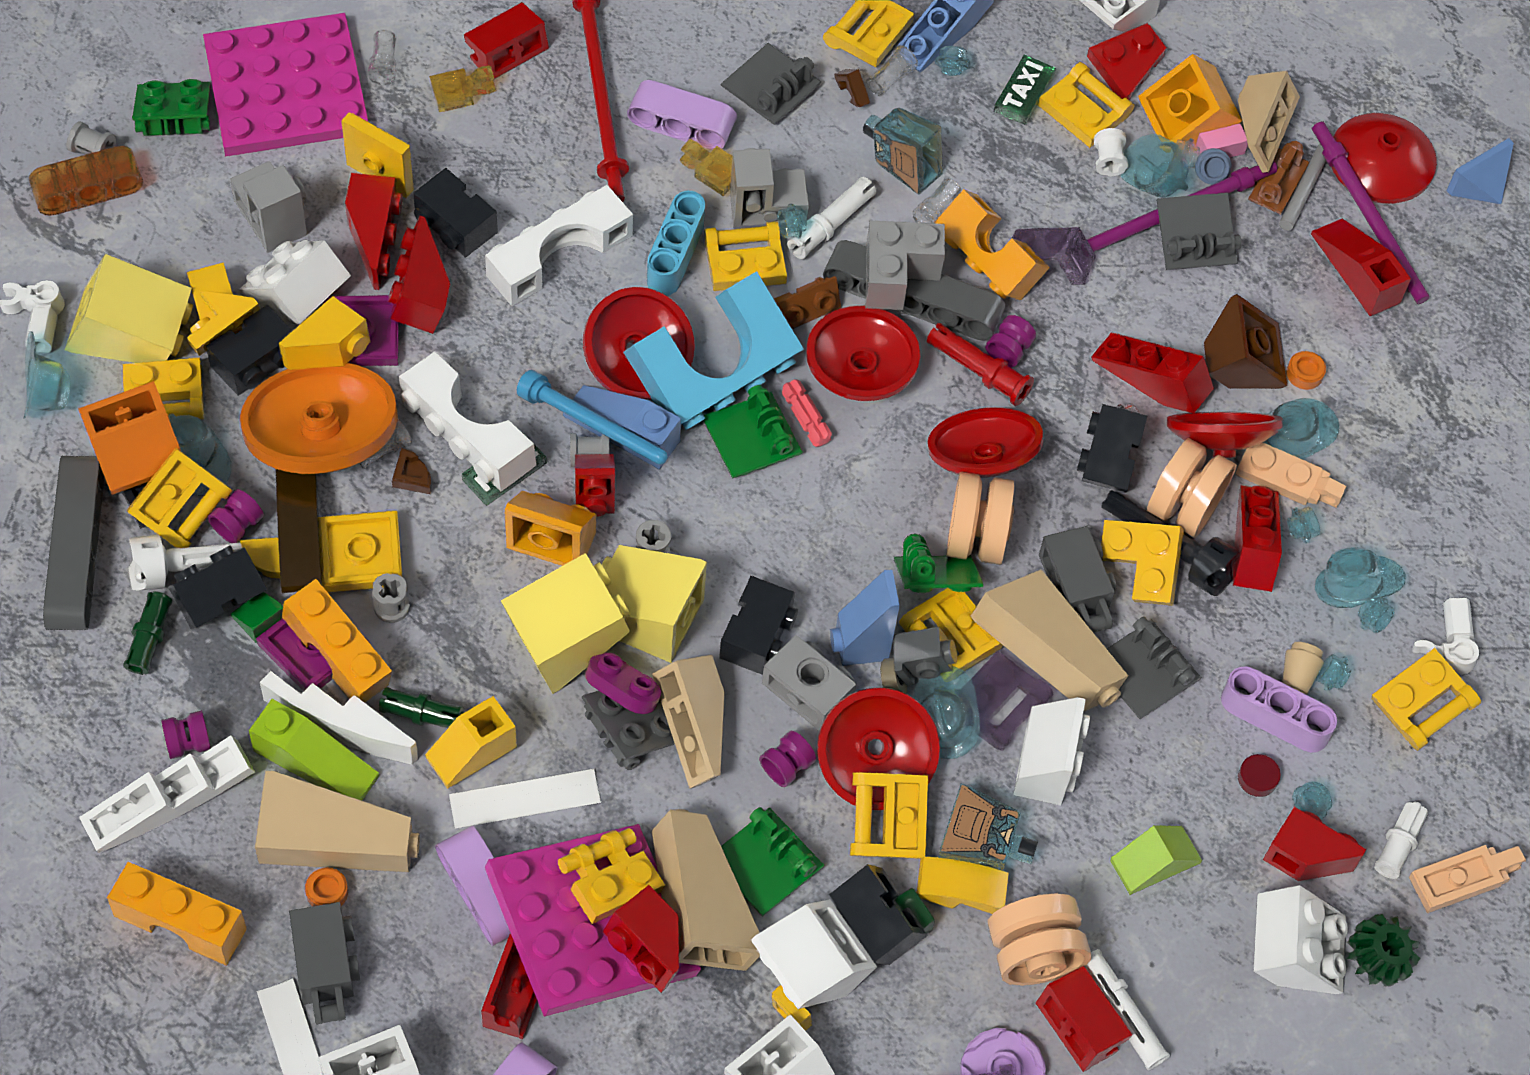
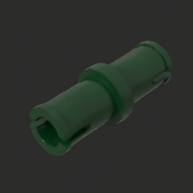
(148, 633)
(419, 708)

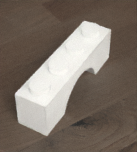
(594, 221)
(495, 450)

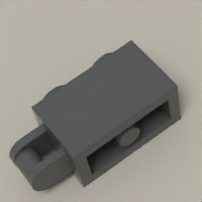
(1077, 570)
(323, 959)

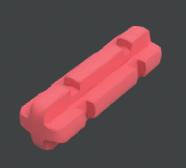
(806, 413)

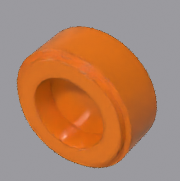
(1306, 370)
(326, 887)

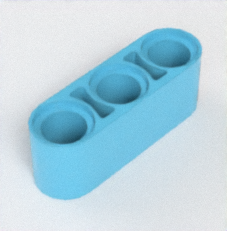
(676, 229)

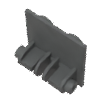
(772, 82)
(1197, 231)
(1153, 668)
(627, 731)

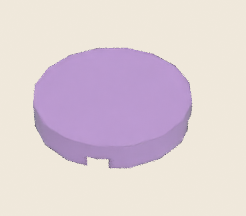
(1001, 1048)

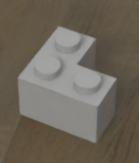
(760, 192)
(271, 204)
(900, 253)

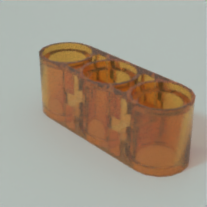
(85, 180)

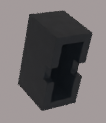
(458, 219)
(250, 354)
(1114, 435)
(204, 590)
(756, 631)
(874, 916)

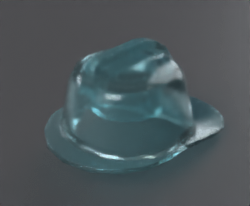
(1156, 166)
(46, 381)
(1306, 427)
(202, 446)
(1357, 577)
(954, 710)

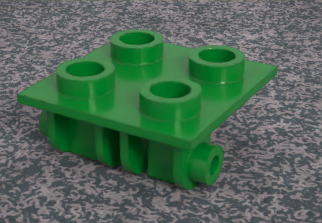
(172, 101)
(752, 433)
(923, 572)
(769, 860)

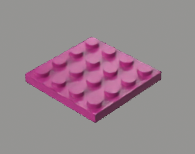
(283, 83)
(558, 945)

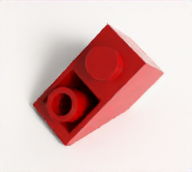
(595, 483)
(1312, 849)
(648, 936)

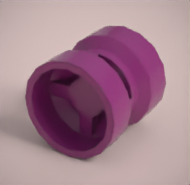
(1013, 337)
(235, 516)
(176, 735)
(787, 758)

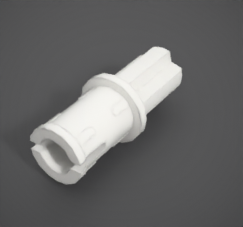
(1401, 840)

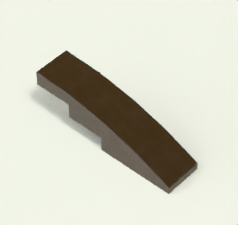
(297, 530)

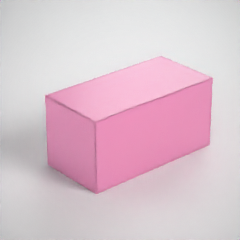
(1228, 139)

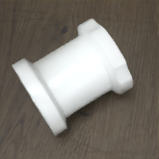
(1110, 152)

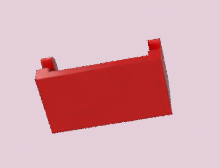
(507, 39)
(510, 995)
(1083, 1018)

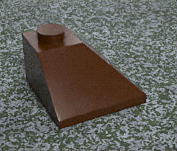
(1245, 348)

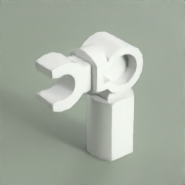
(43, 302)
(1460, 650)

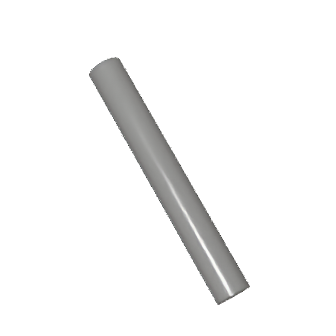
(1303, 190)

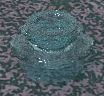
(952, 60)
(791, 222)
(1303, 524)
(1375, 615)
(1334, 672)
(1315, 792)

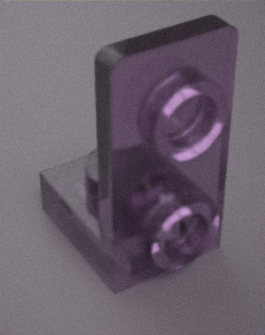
(1064, 245)

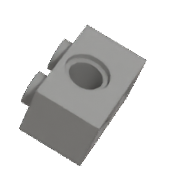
(801, 660)

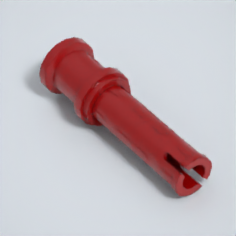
(994, 372)

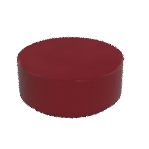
(1259, 775)

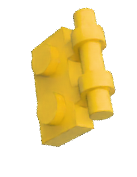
(608, 889)

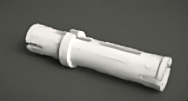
(822, 226)
(1151, 1051)

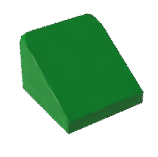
(258, 615)

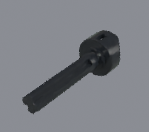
(1207, 561)

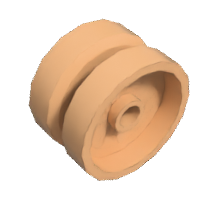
(1187, 485)
(981, 518)
(1039, 939)

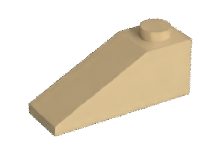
(1266, 111)
(694, 712)

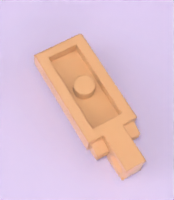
(1289, 476)
(1464, 876)

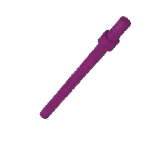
(1336, 156)
(1240, 180)

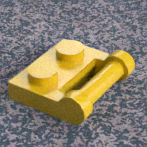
(875, 35)
(1079, 112)
(735, 265)
(174, 381)
(170, 491)
(952, 614)
(1417, 689)
(902, 815)

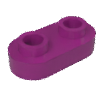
(623, 683)

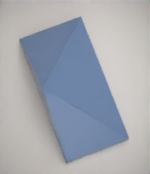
(1483, 176)

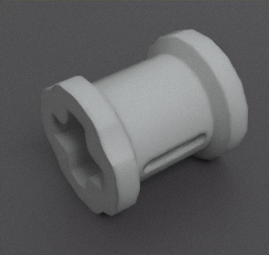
(88, 141)
(587, 445)
(646, 536)
(387, 601)

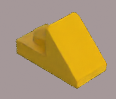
(229, 312)

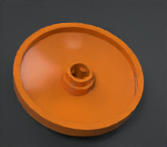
(318, 418)

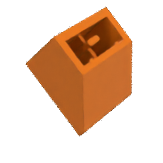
(130, 436)

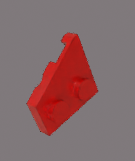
(1127, 59)

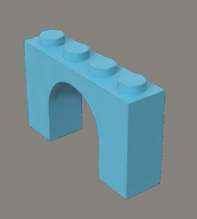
(764, 345)

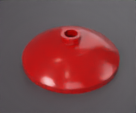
(1388, 156)
(628, 318)
(866, 340)
(1225, 430)
(985, 441)
(879, 713)

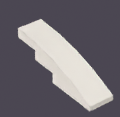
(350, 724)
(163, 797)

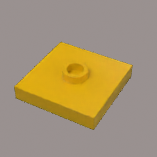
(377, 152)
(358, 549)

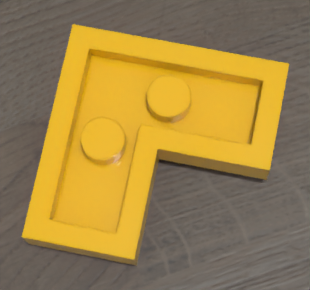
(1153, 550)

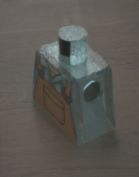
(907, 147)
(984, 831)

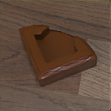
(852, 81)
(411, 473)

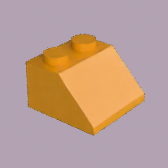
(1189, 101)
(548, 528)

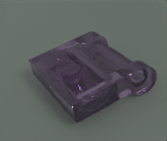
(994, 687)

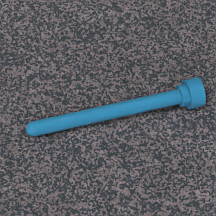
(536, 388)

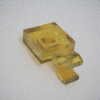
(457, 89)
(710, 167)

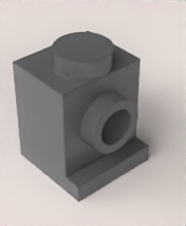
(923, 654)

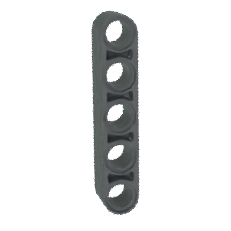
(947, 301)
(73, 544)

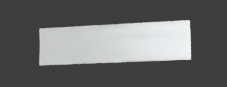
(524, 798)
(289, 1029)

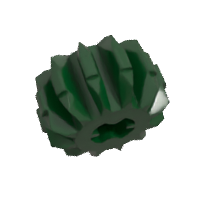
(1383, 950)

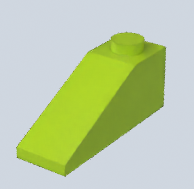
(309, 752)

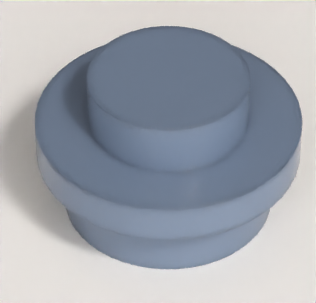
(1213, 166)

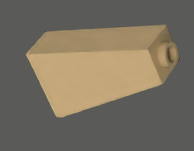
(1051, 639)
(328, 829)
(703, 891)

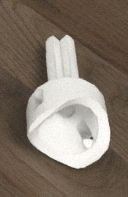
(154, 561)

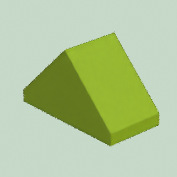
(1155, 857)

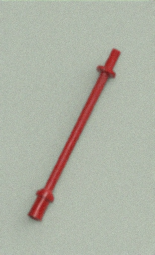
(612, 166)

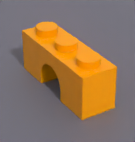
(969, 227)
(350, 656)
(201, 921)

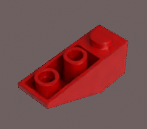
(370, 215)
(1364, 265)
(423, 282)
(1161, 372)
(1257, 538)

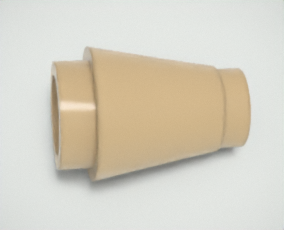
(1302, 666)

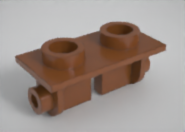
(1275, 190)
(810, 301)

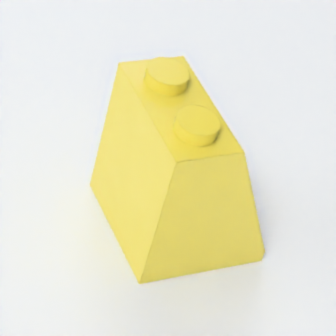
(129, 314)
(660, 595)
(567, 619)

